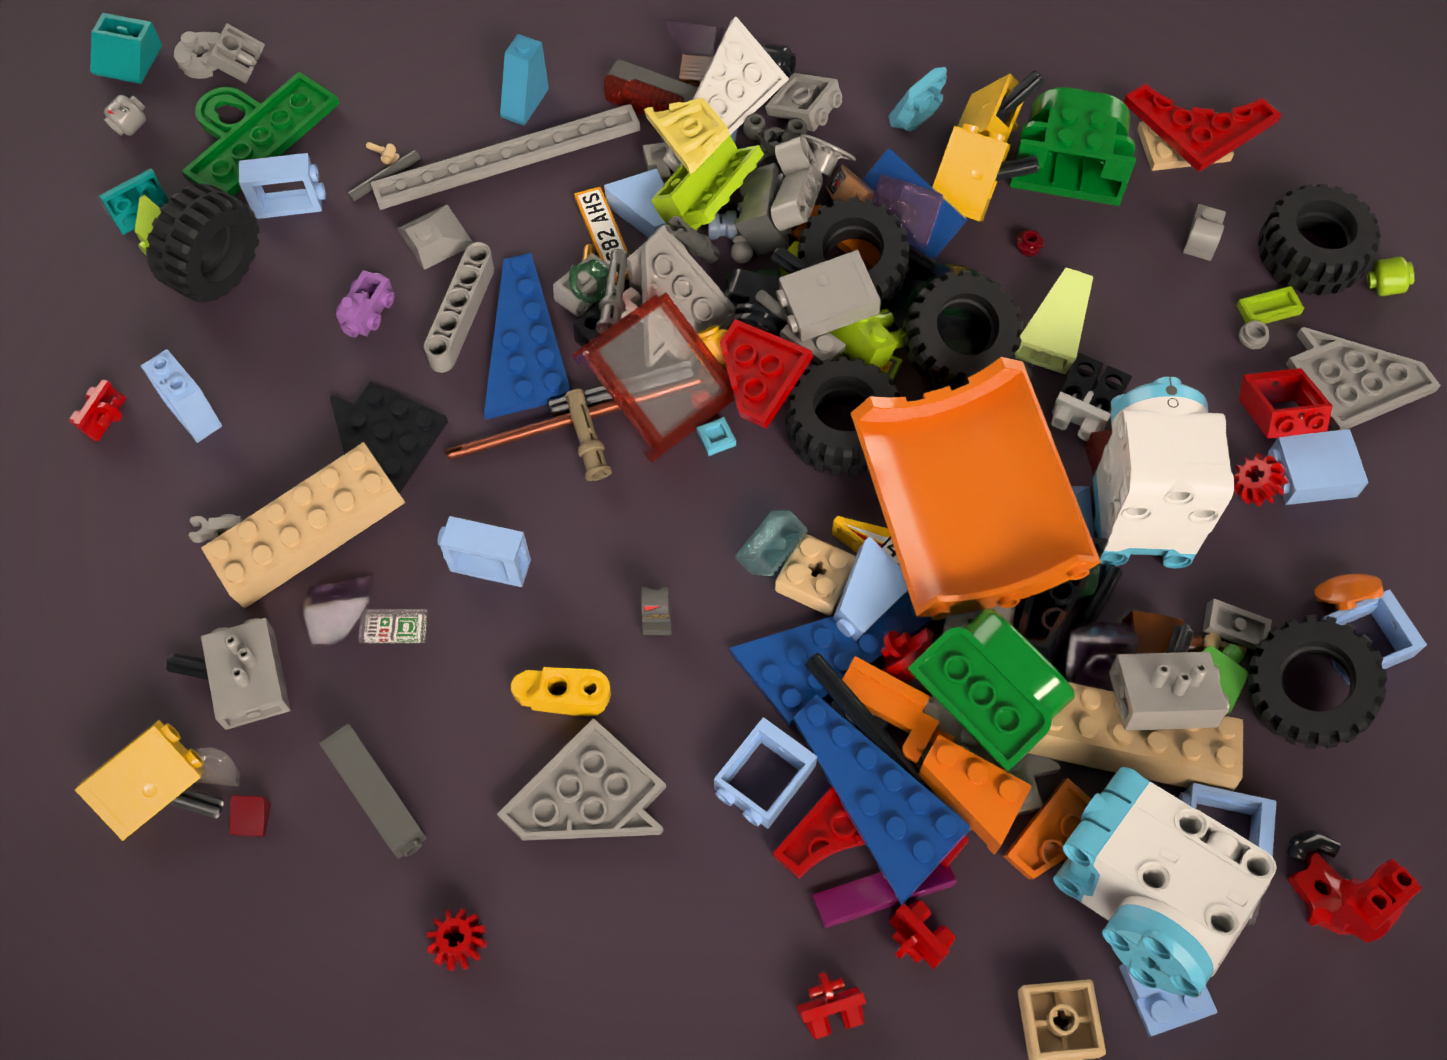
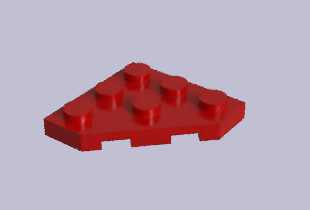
(761, 370)

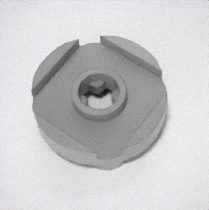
(190, 47)

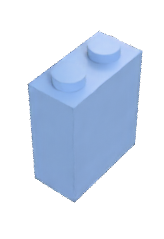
(1320, 466)

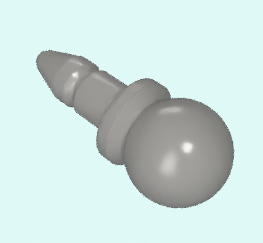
(741, 251)

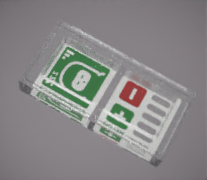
(393, 626)

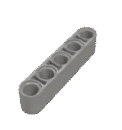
(465, 291)

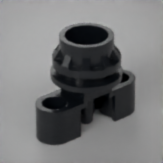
(743, 289)

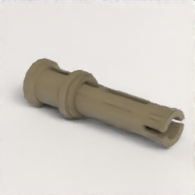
(590, 447)

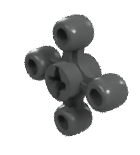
(755, 129)

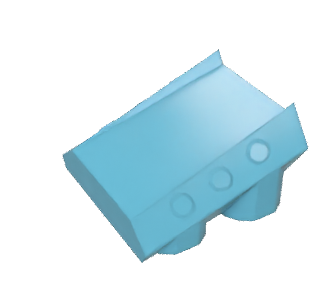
(919, 101)

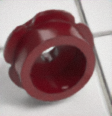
(1026, 247)

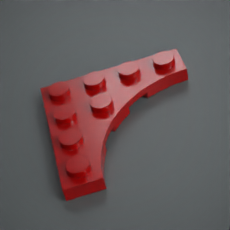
(1200, 133)
(824, 833)

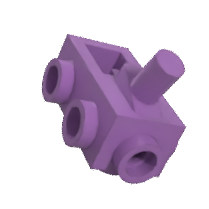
(364, 303)

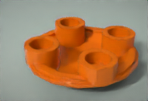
(1349, 589)

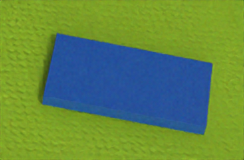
(948, 219)

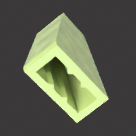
(1057, 325)

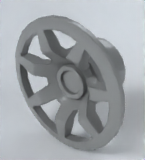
(827, 154)

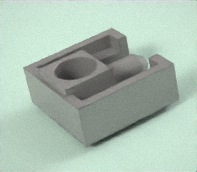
(225, 59)

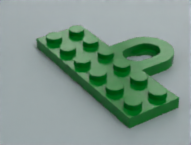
(262, 133)

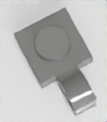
(654, 157)
(213, 527)

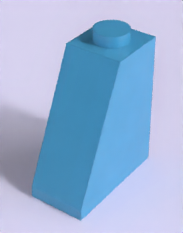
(523, 79)

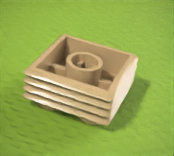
(815, 592)
(1074, 1002)

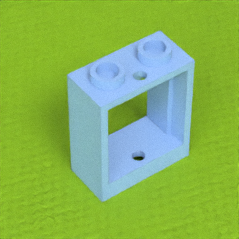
(277, 170)
(181, 395)
(485, 551)
(1392, 622)
(783, 746)
(1260, 809)

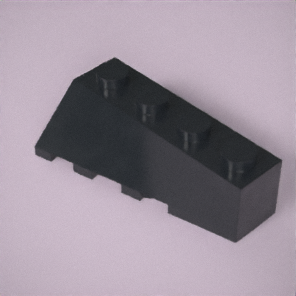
(1047, 611)

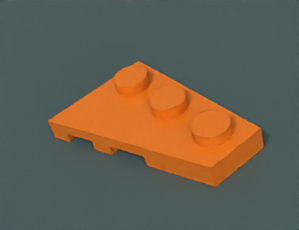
(1042, 839)

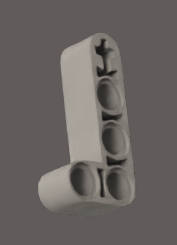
(799, 186)

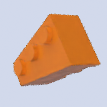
(975, 790)

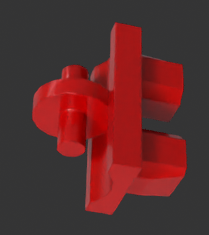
(99, 411)
(903, 650)
(915, 936)
(847, 1002)

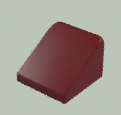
(249, 815)

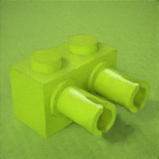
(870, 339)

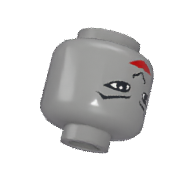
(125, 115)

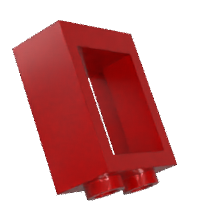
(1292, 385)

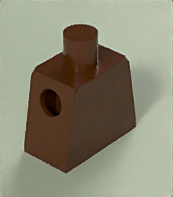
(1156, 630)

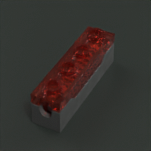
(644, 88)

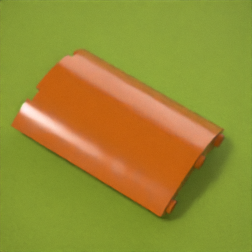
(974, 493)

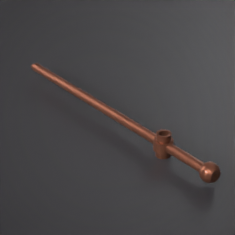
(528, 431)

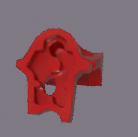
(1354, 905)

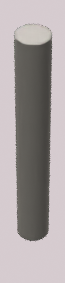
(391, 170)
(772, 305)

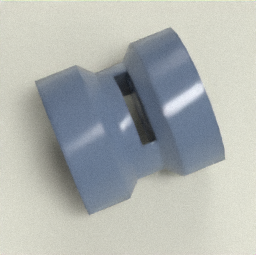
(723, 225)

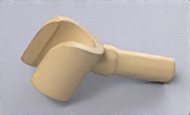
(388, 154)
(1215, 640)

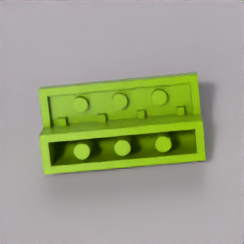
(702, 193)

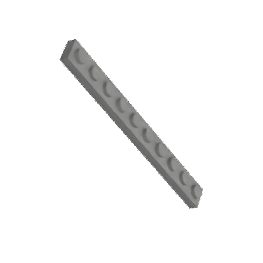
(505, 156)

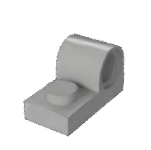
(1205, 232)
(586, 284)

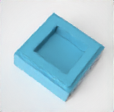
(716, 436)

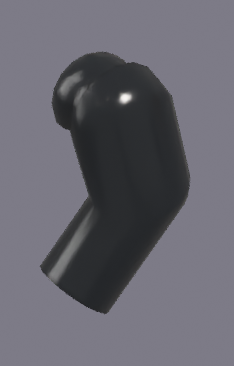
(1311, 841)

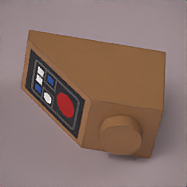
(848, 185)

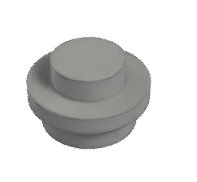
(1254, 335)

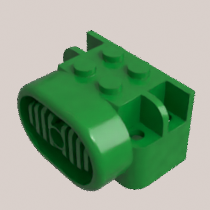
(1078, 146)
(994, 685)

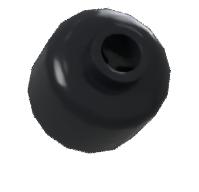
(782, 57)

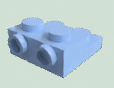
(1163, 1010)

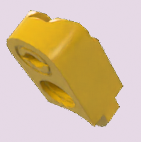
(535, 688)

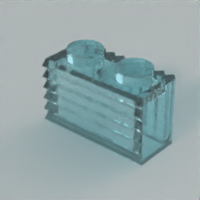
(771, 543)

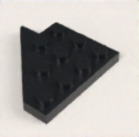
(391, 428)

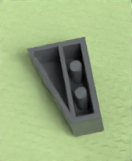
(756, 220)

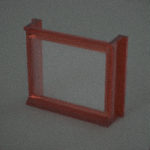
(658, 373)

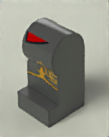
(656, 611)

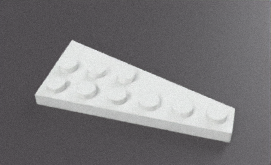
(736, 80)

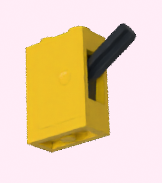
(999, 104)
(974, 166)
(145, 779)

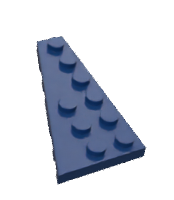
(525, 353)
(779, 660)
(890, 809)

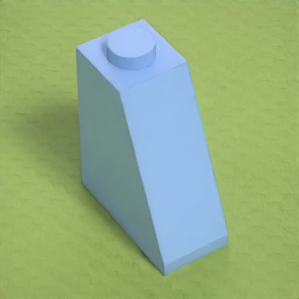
(632, 200)
(870, 590)

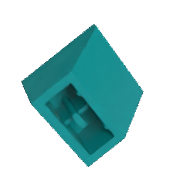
(123, 48)
(123, 200)

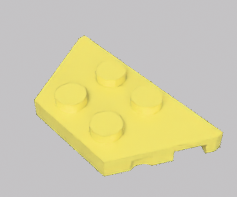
(689, 130)

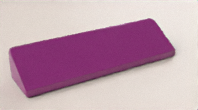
(871, 895)

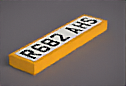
(600, 224)

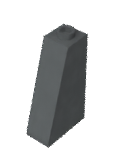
(373, 792)

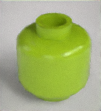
(1391, 276)

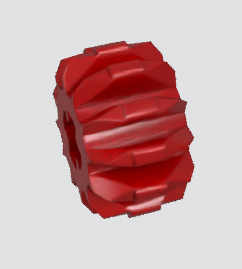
(1259, 479)
(445, 950)

